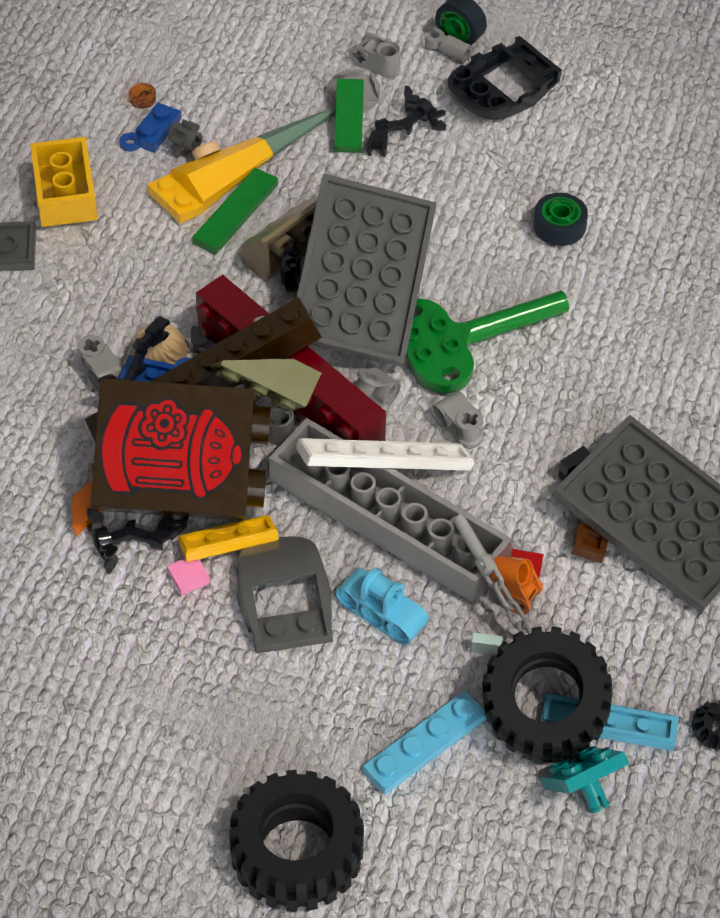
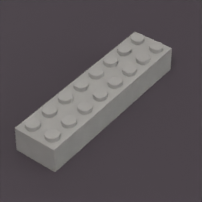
(390, 513)

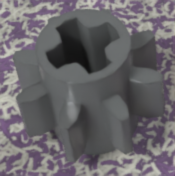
(185, 136)

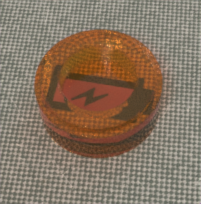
(142, 95)

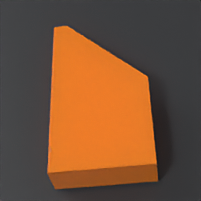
(80, 503)

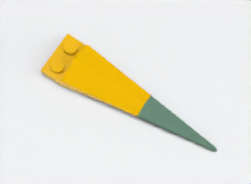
(202, 182)

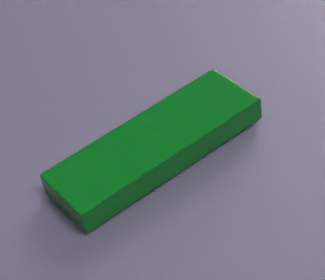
(349, 115)

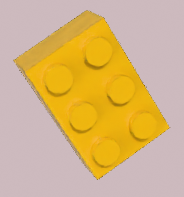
(63, 181)

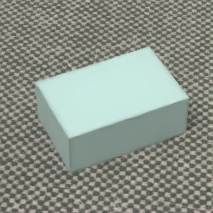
(485, 643)

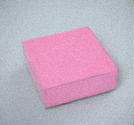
(188, 575)

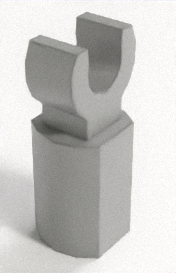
(449, 45)

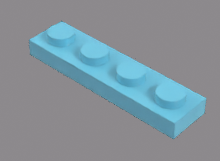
(424, 742)

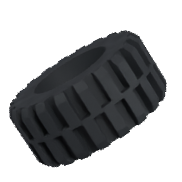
(554, 651)
(295, 799)

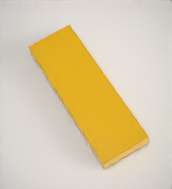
(228, 538)

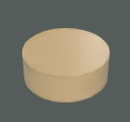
(205, 149)

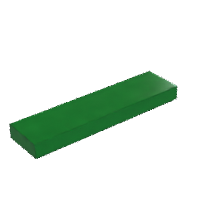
(235, 211)

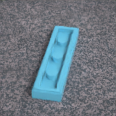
(623, 724)

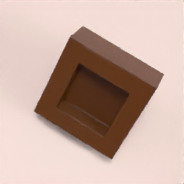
(589, 543)

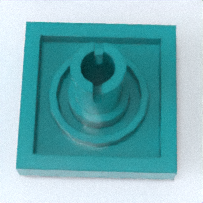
(585, 775)

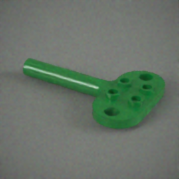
(441, 345)

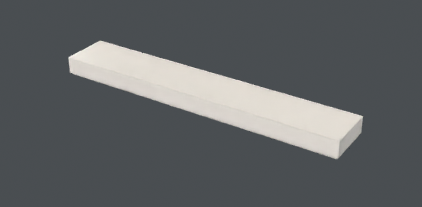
(384, 454)

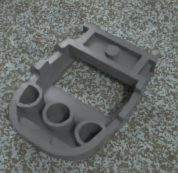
(278, 562)

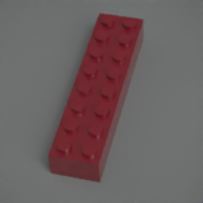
(335, 400)

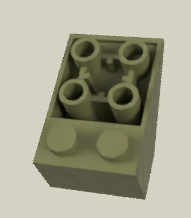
(282, 380)

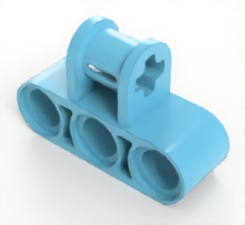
(382, 604)

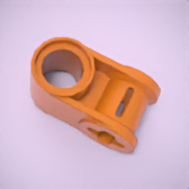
(519, 580)

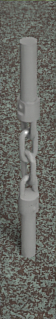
(486, 567)

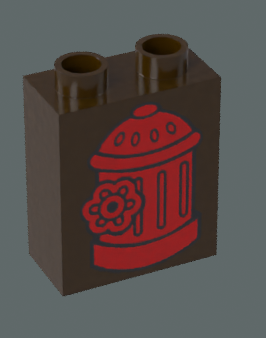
(177, 450)

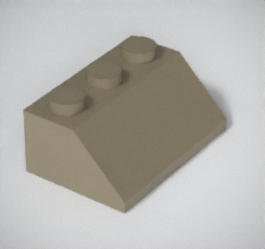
(265, 249)

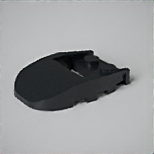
(483, 98)

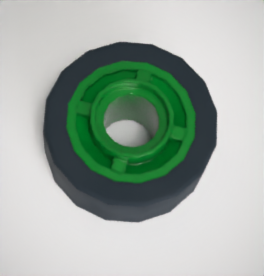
(461, 20)
(560, 219)

